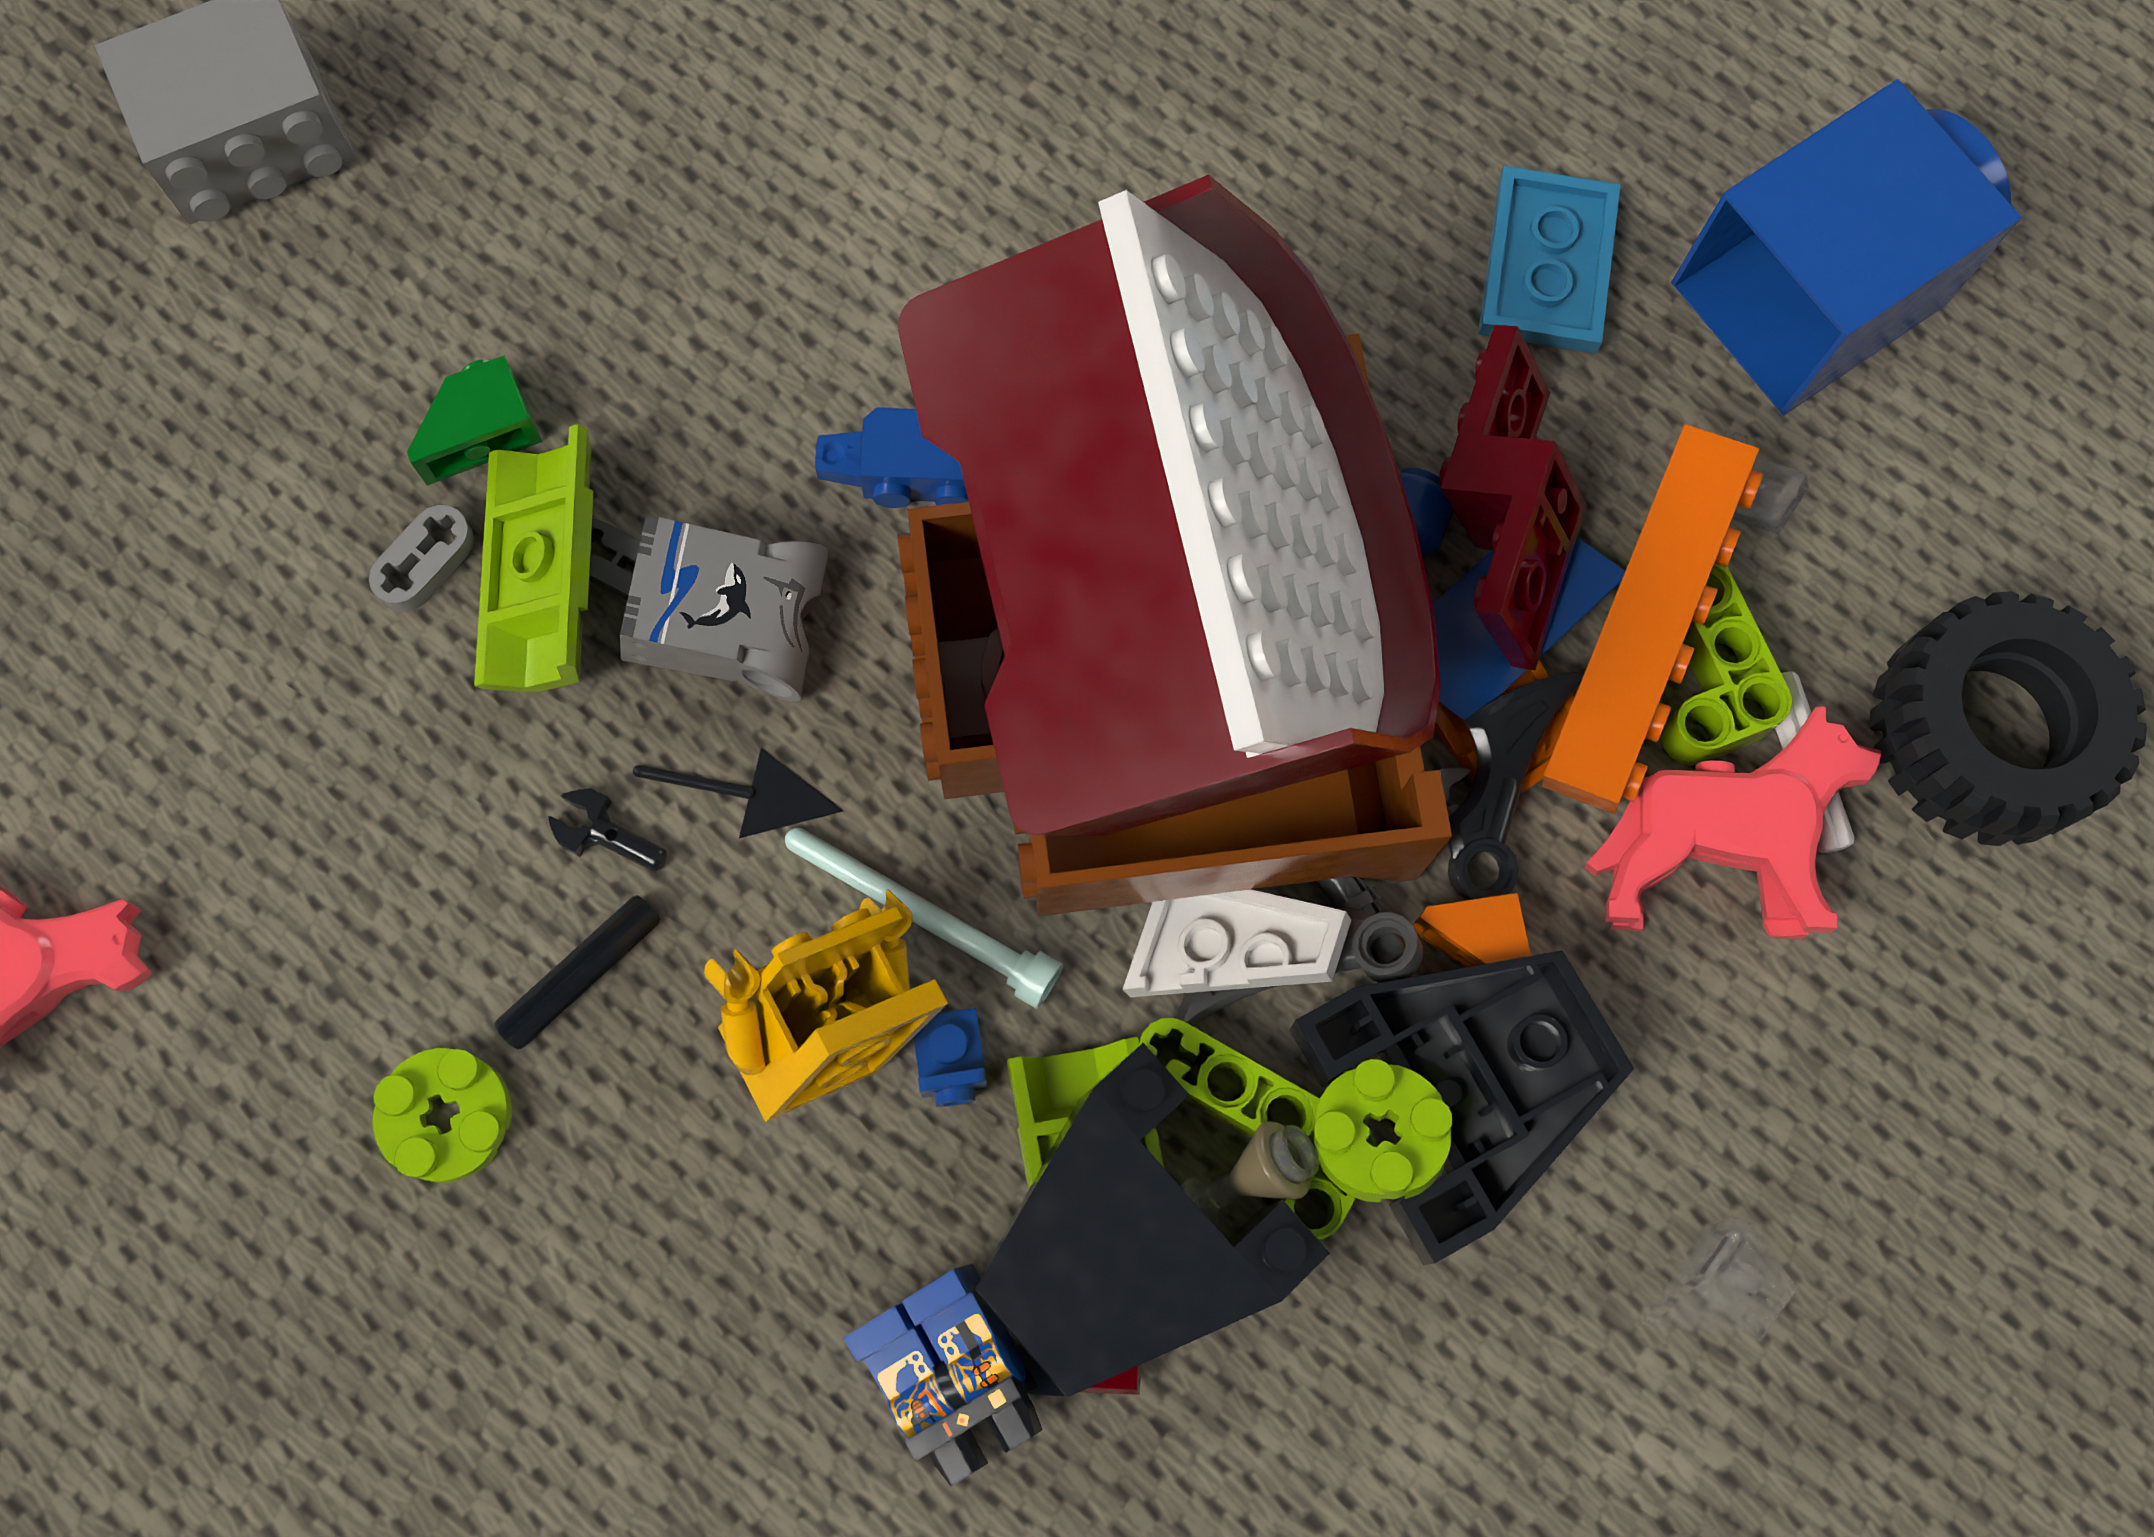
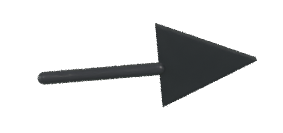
(774, 799)

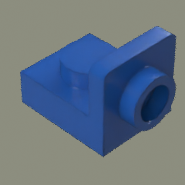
(950, 1058)

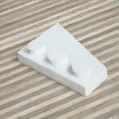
(1235, 944)

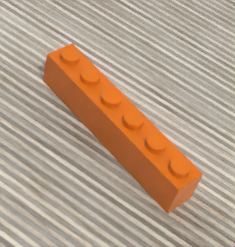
(1650, 618)

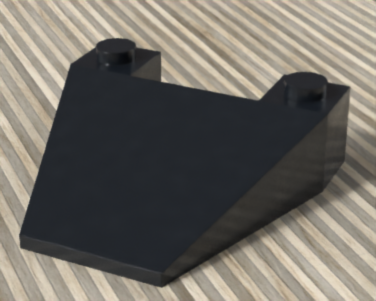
(1511, 1056)
(1117, 1257)

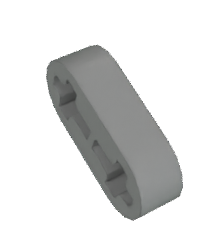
(419, 556)

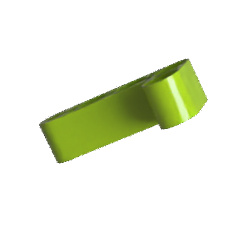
(1727, 683)
(1249, 1111)

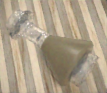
(1273, 1165)

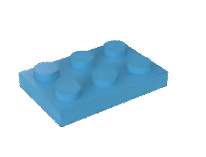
(1550, 258)

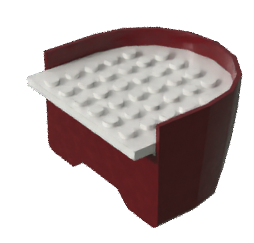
(1175, 516)

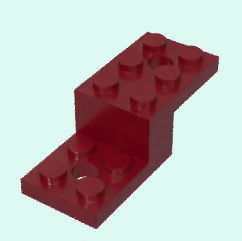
(1513, 497)

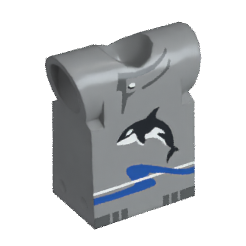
(722, 605)

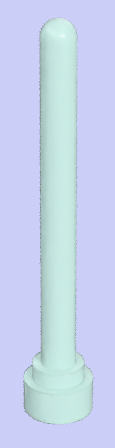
(1027, 973)

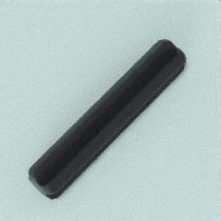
(577, 972)

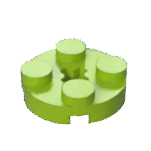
(475, 1133)
(1389, 1170)

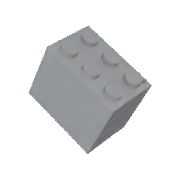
(224, 105)

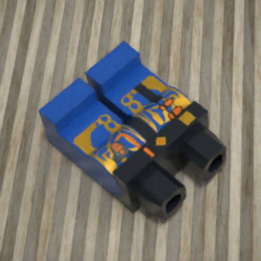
(945, 1370)

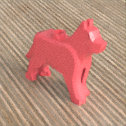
(1739, 821)
(61, 955)

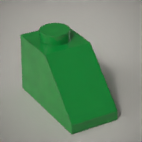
(471, 417)

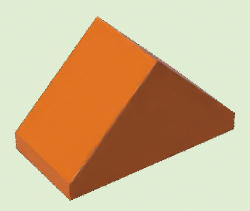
(1476, 930)

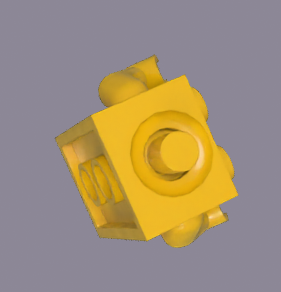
(823, 1008)

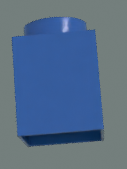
(1847, 242)

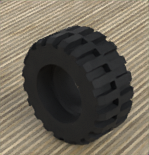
(2068, 674)

